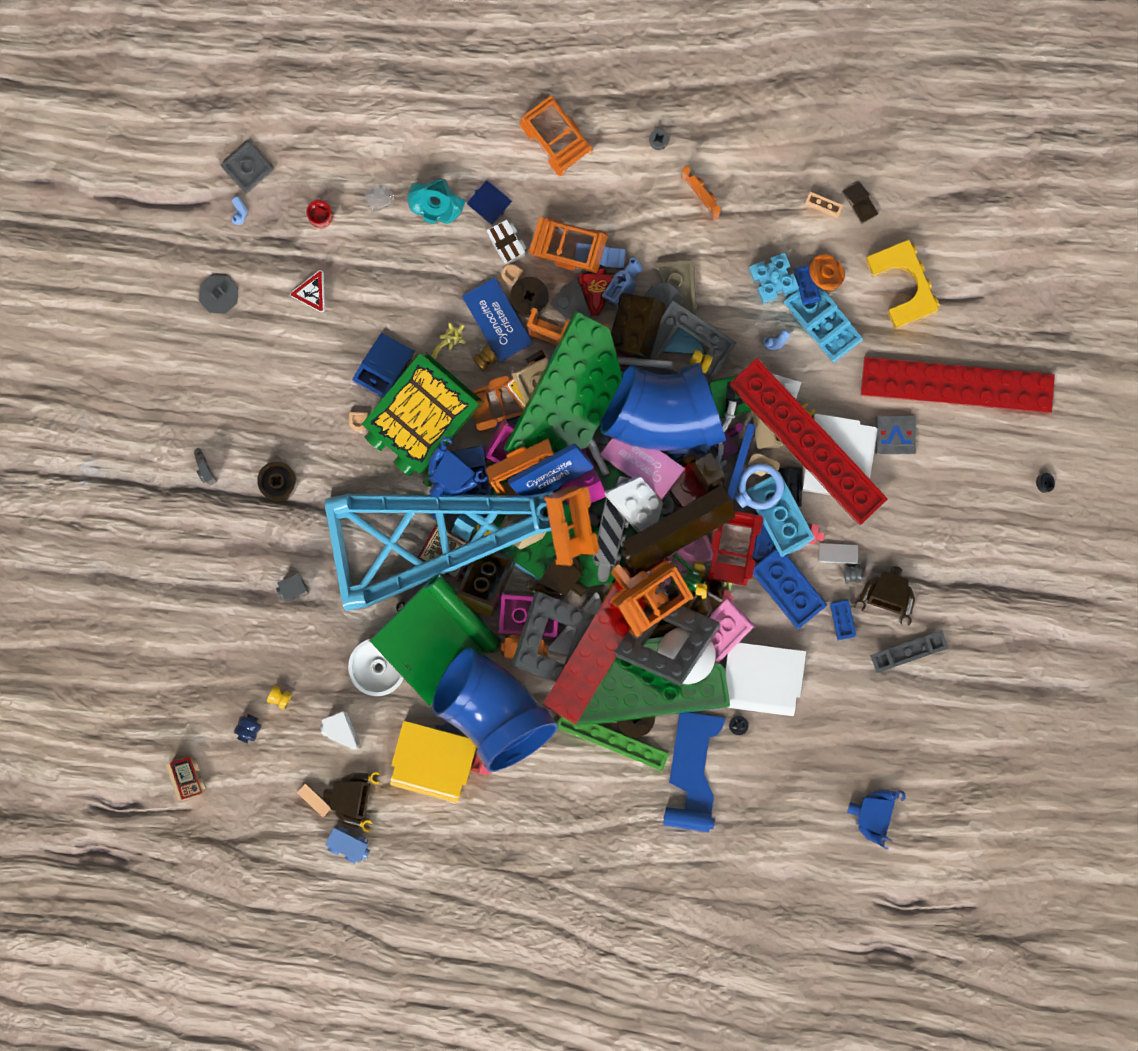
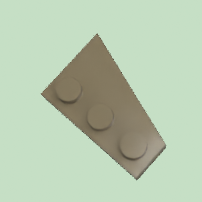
(681, 276)

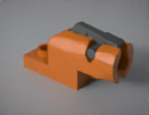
(656, 594)

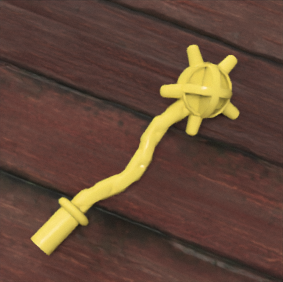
(452, 336)

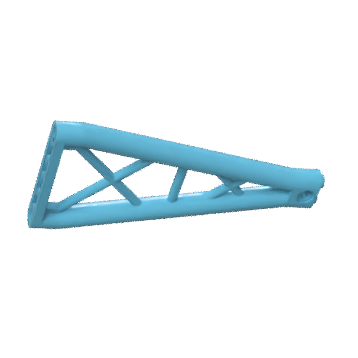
(472, 505)

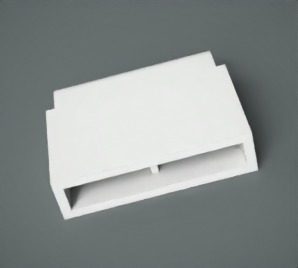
(854, 439)
(764, 678)

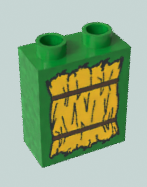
(419, 413)

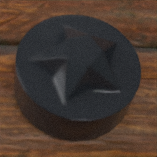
(1045, 482)
(738, 725)

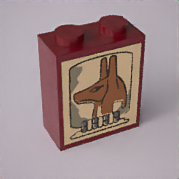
(432, 549)

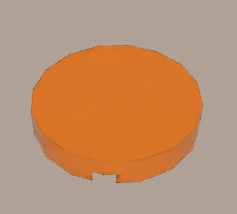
(826, 272)

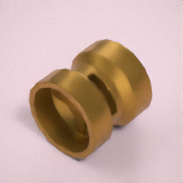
(484, 358)

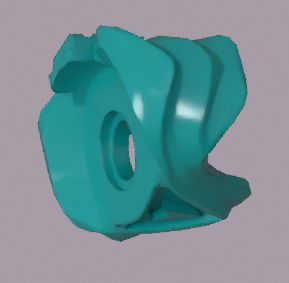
(435, 201)

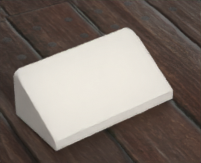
(838, 553)

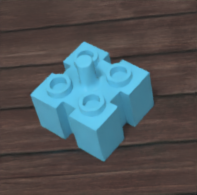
(773, 278)

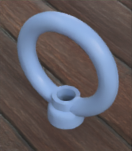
(743, 496)

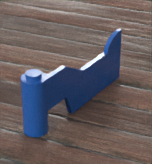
(688, 772)

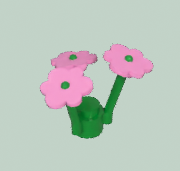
(690, 579)

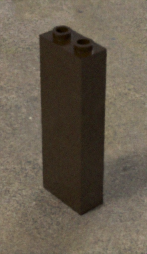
(678, 530)

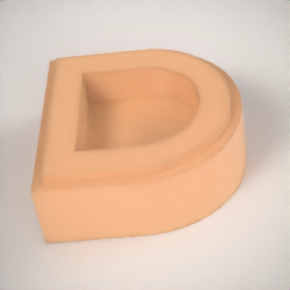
(511, 274)
(356, 420)

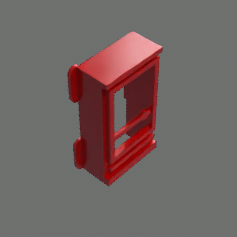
(729, 572)

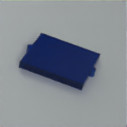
(489, 202)

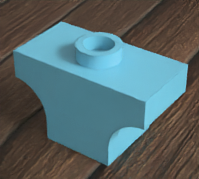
(464, 527)

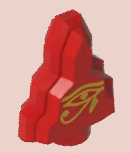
(594, 287)

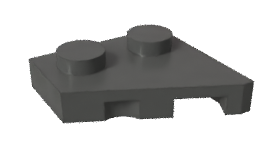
(571, 300)
(204, 472)

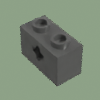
(292, 588)

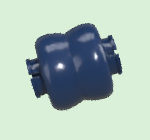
(247, 728)

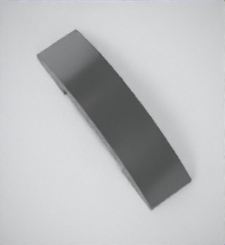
(909, 651)

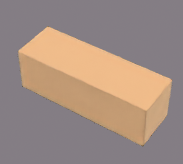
(823, 204)
(314, 800)

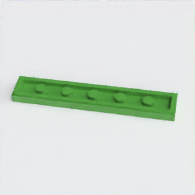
(617, 742)

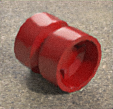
(319, 214)

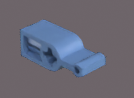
(610, 258)
(622, 283)

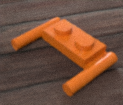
(697, 186)

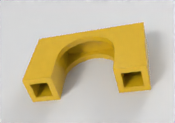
(904, 257)

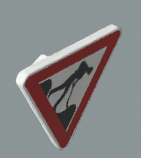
(312, 292)

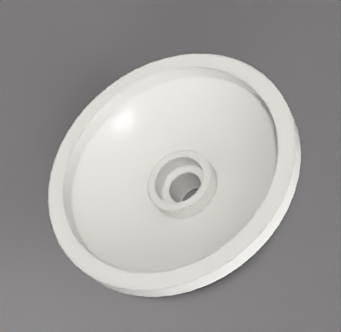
(673, 642)
(365, 674)

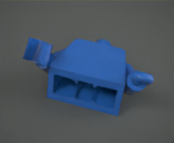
(450, 473)
(875, 814)

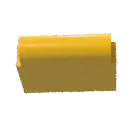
(432, 762)

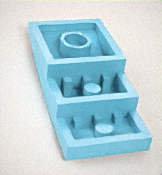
(825, 324)

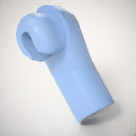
(241, 211)
(776, 343)

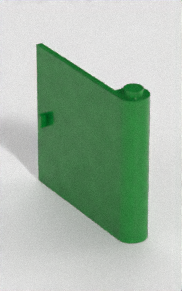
(430, 635)

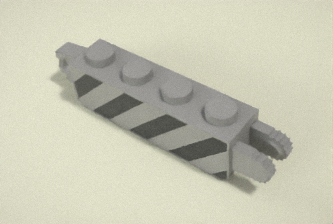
(610, 537)

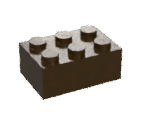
(636, 325)

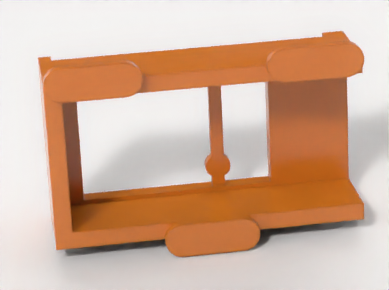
(569, 154)
(542, 240)
(543, 330)
(483, 417)
(516, 462)
(584, 541)
(631, 610)

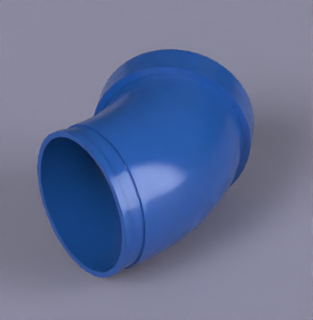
(663, 411)
(492, 710)

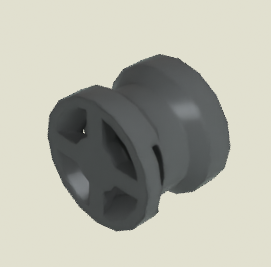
(660, 142)
(852, 573)

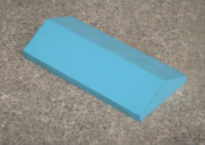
(784, 519)

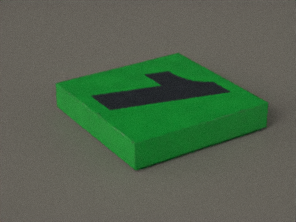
(723, 393)

